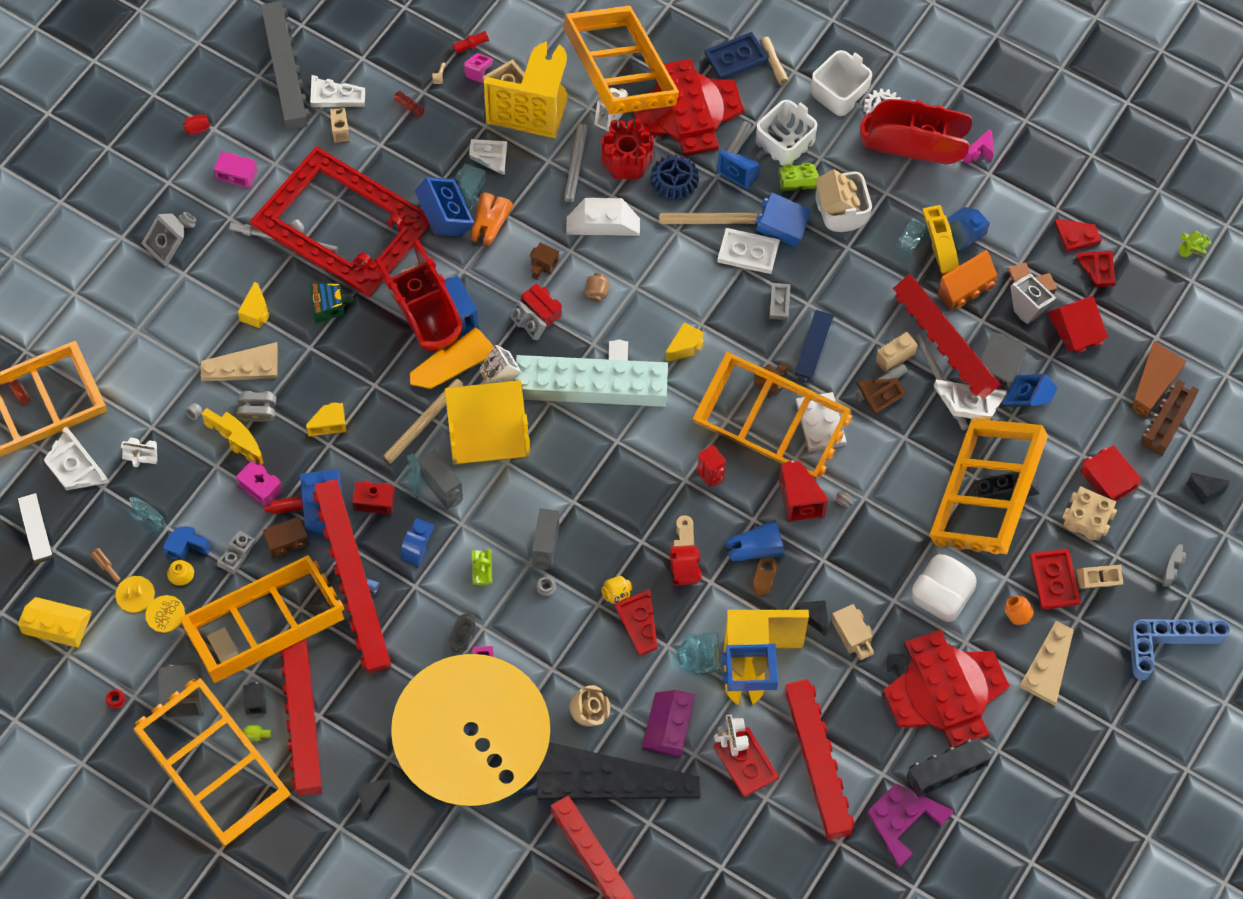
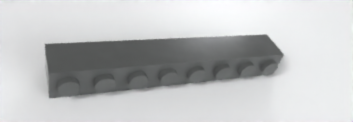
(284, 66)

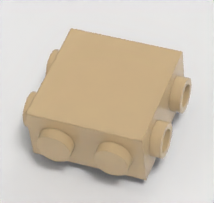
(1089, 514)

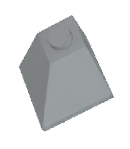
(164, 237)
(1030, 298)

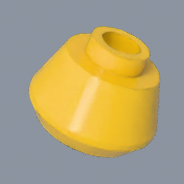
(180, 573)

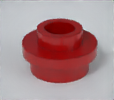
(115, 694)

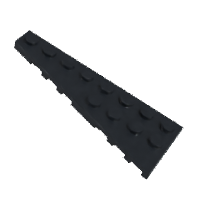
(600, 776)

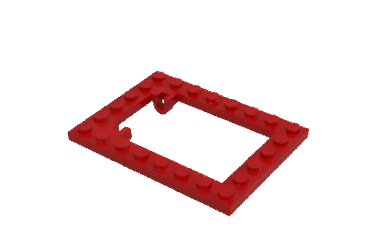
(365, 278)

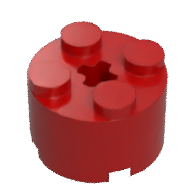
(684, 565)

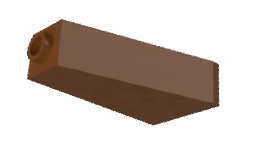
(1158, 375)

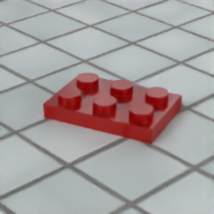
(1055, 579)
(750, 768)

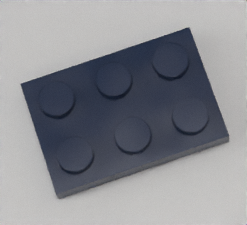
(736, 56)

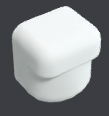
(841, 82)
(851, 219)
(944, 587)

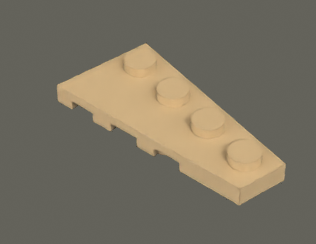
(243, 365)
(1049, 664)

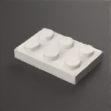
(748, 251)
(819, 424)

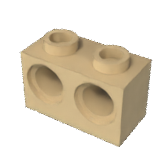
(1099, 576)

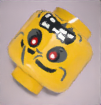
(616, 589)

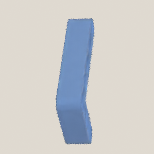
(1170, 636)

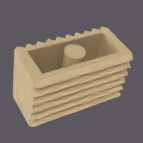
(896, 352)

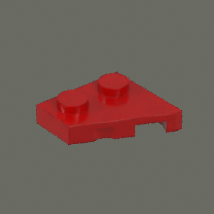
(1077, 234)
(1098, 267)

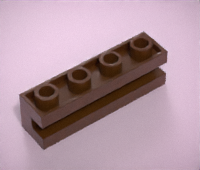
(1170, 417)

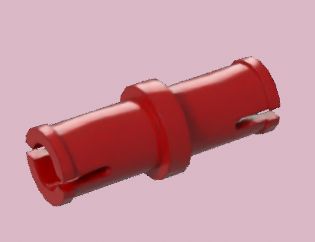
(471, 42)

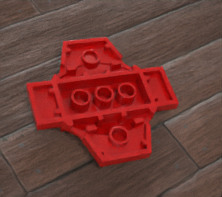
(698, 110)
(946, 688)

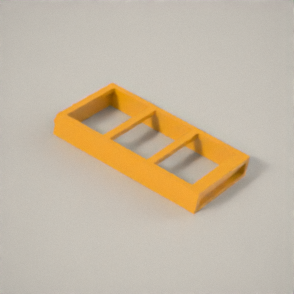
(612, 18)
(31, 366)
(719, 382)
(1014, 507)
(250, 593)
(250, 818)

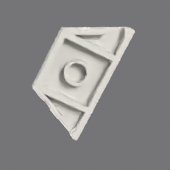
(964, 404)
(73, 464)

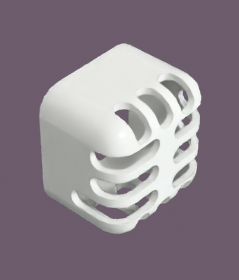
(779, 149)

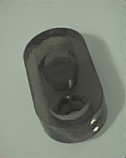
(462, 634)

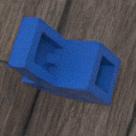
(183, 540)
(415, 542)

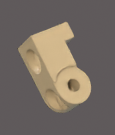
(339, 125)
(685, 531)

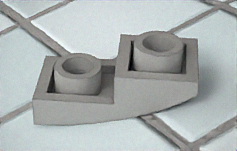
(528, 319)
(236, 553)
(1177, 558)

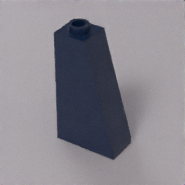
(814, 346)

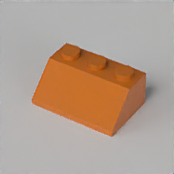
(967, 281)

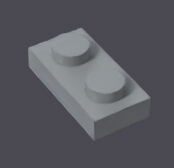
(779, 301)

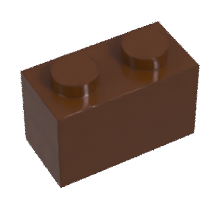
(286, 537)

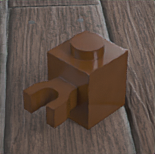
(543, 259)
(775, 389)

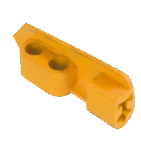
(448, 363)

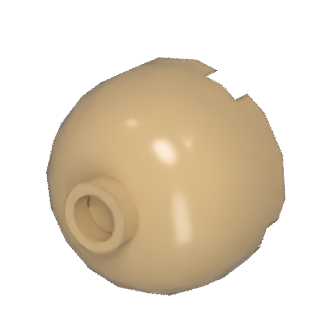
(589, 706)

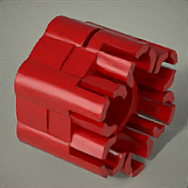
(627, 150)

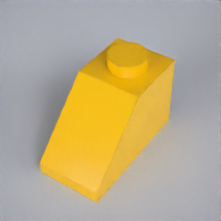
(254, 308)
(685, 343)
(327, 420)

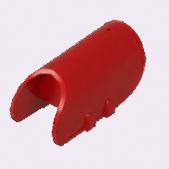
(916, 131)
(425, 302)

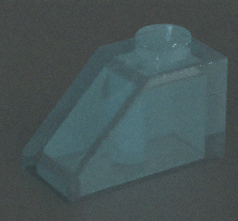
(470, 183)

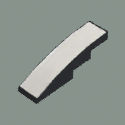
(35, 528)

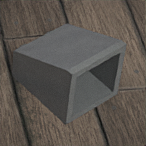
(173, 679)

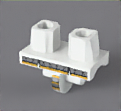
(137, 452)
(732, 726)

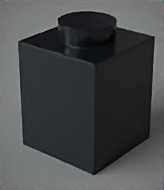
(254, 698)

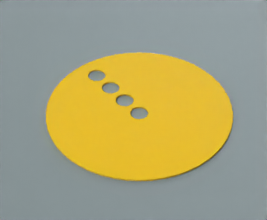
(432, 719)

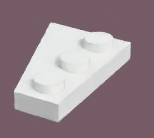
(335, 95)

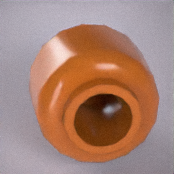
(1018, 610)

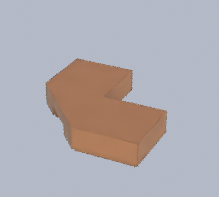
(1021, 270)

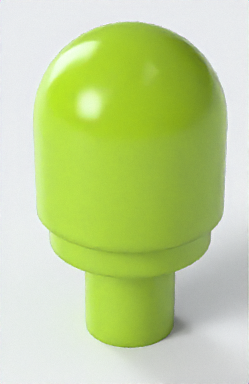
(256, 733)

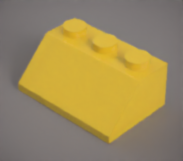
(54, 621)

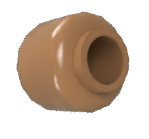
(597, 287)

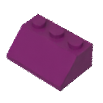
(669, 722)

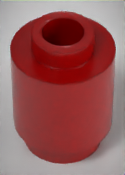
(196, 124)

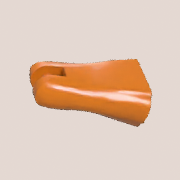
(489, 217)

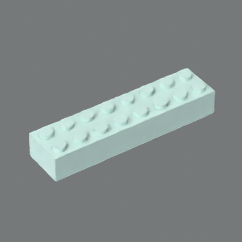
(593, 380)

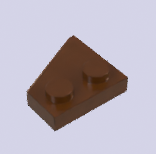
(880, 392)

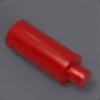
(285, 505)

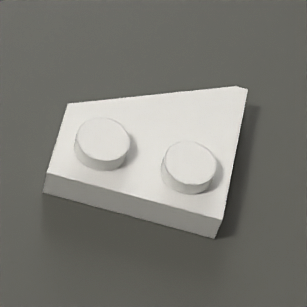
(489, 153)

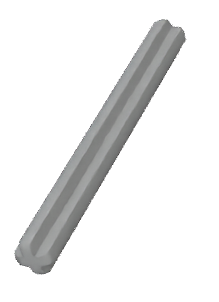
(575, 163)

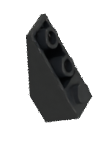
(1003, 486)

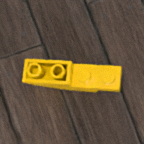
(941, 238)
(239, 437)

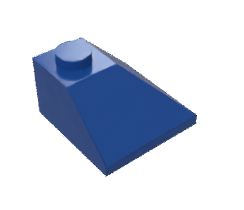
(738, 168)
(967, 227)
(1030, 391)

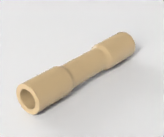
(777, 68)

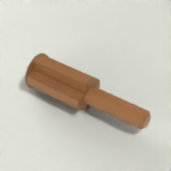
(104, 563)

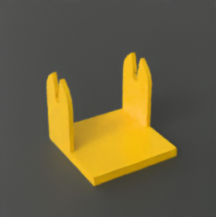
(534, 104)
(487, 422)
(751, 627)

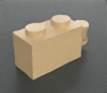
(853, 631)

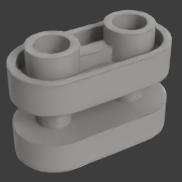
(256, 406)

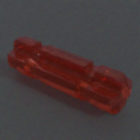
(409, 103)
(19, 391)

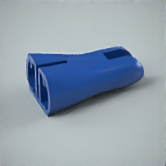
(756, 543)

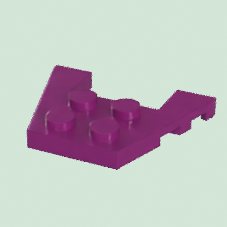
(898, 812)

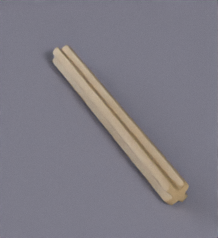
(707, 218)
(418, 425)

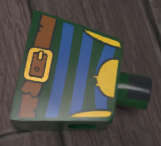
(328, 300)

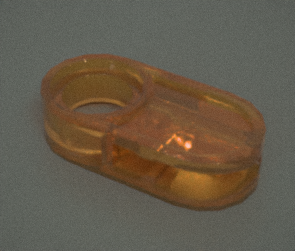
(764, 579)

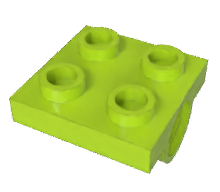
(794, 176)

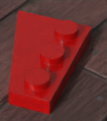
(638, 621)

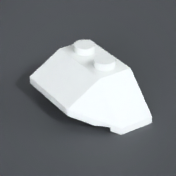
(603, 217)

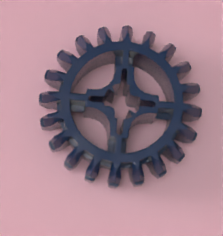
(663, 177)

